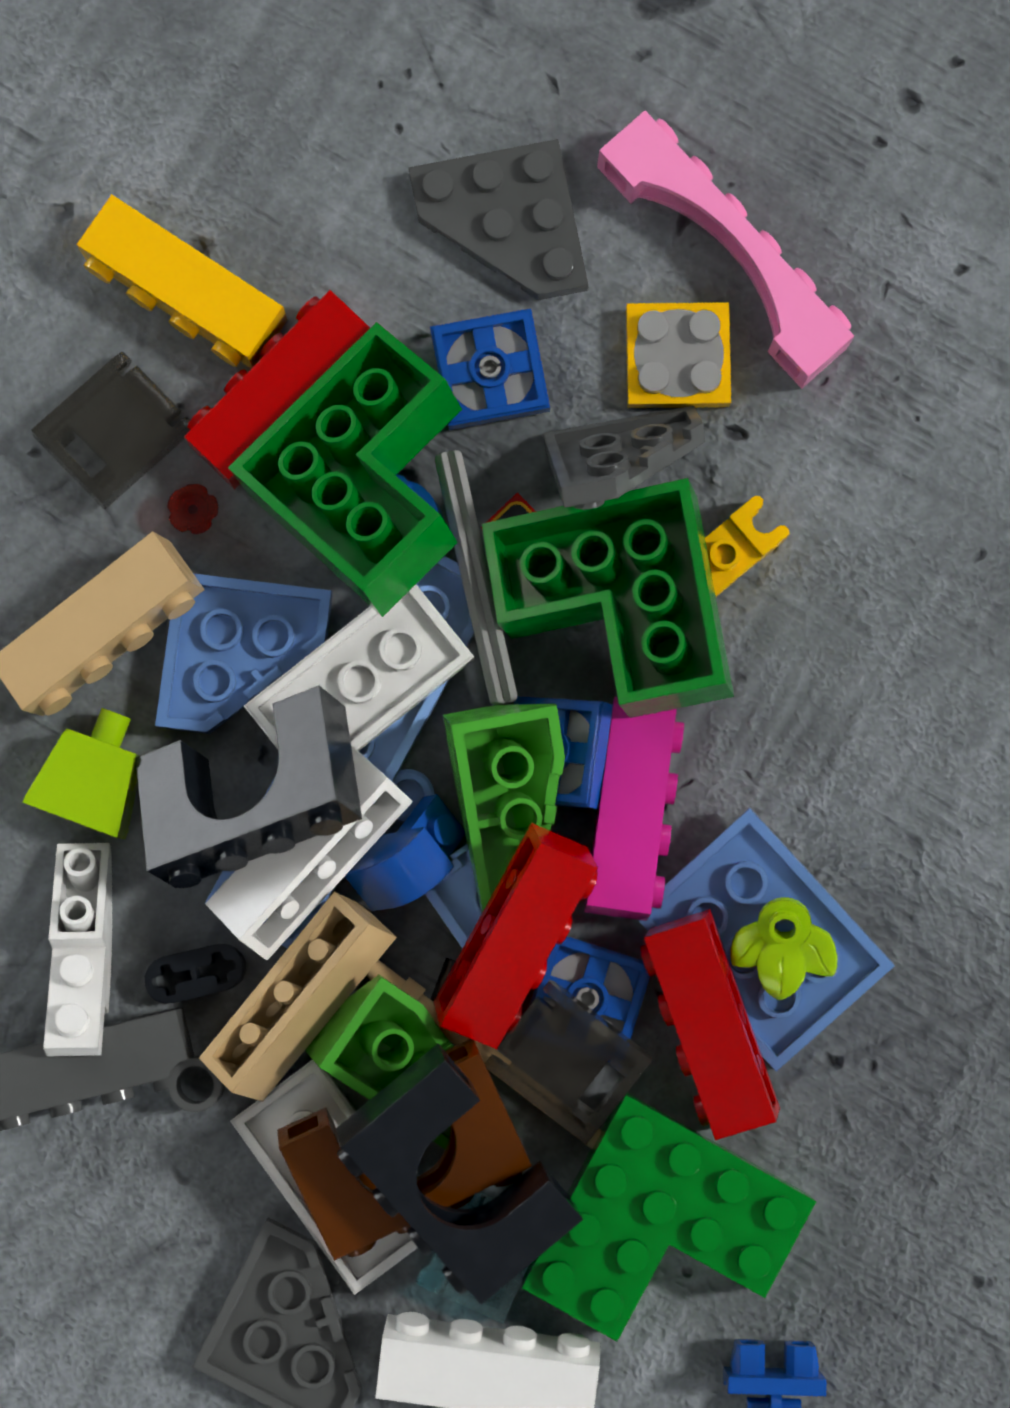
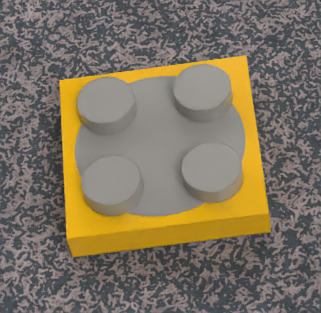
(678, 355)

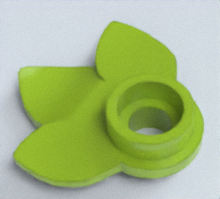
(784, 956)

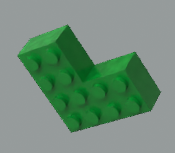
(335, 463)
(636, 567)
(655, 1188)

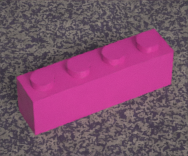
(631, 813)

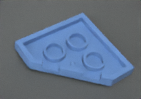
(235, 647)

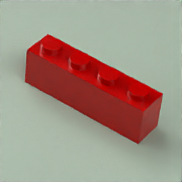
(283, 374)
(515, 936)
(711, 1025)

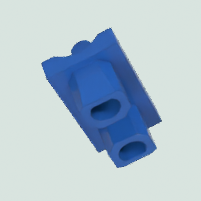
(797, 1378)

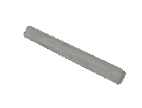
(475, 577)

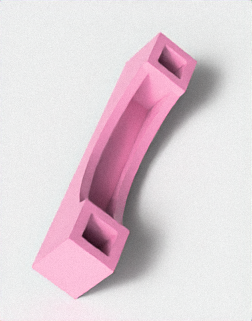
(651, 166)

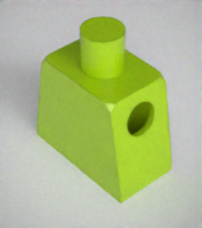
(90, 778)

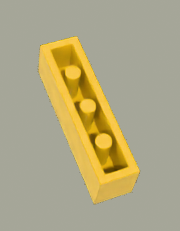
(180, 282)

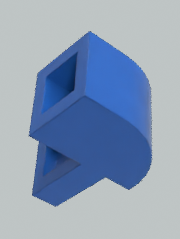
(410, 860)

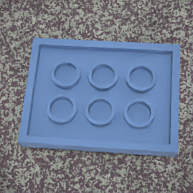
(735, 881)

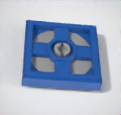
(492, 367)
(585, 742)
(600, 979)

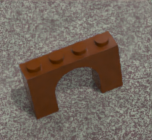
(479, 1154)

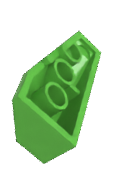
(505, 779)
(377, 1039)

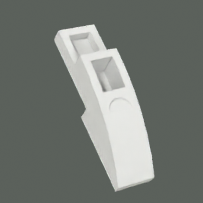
(80, 950)

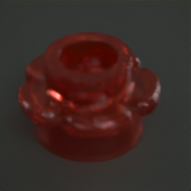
(192, 495)

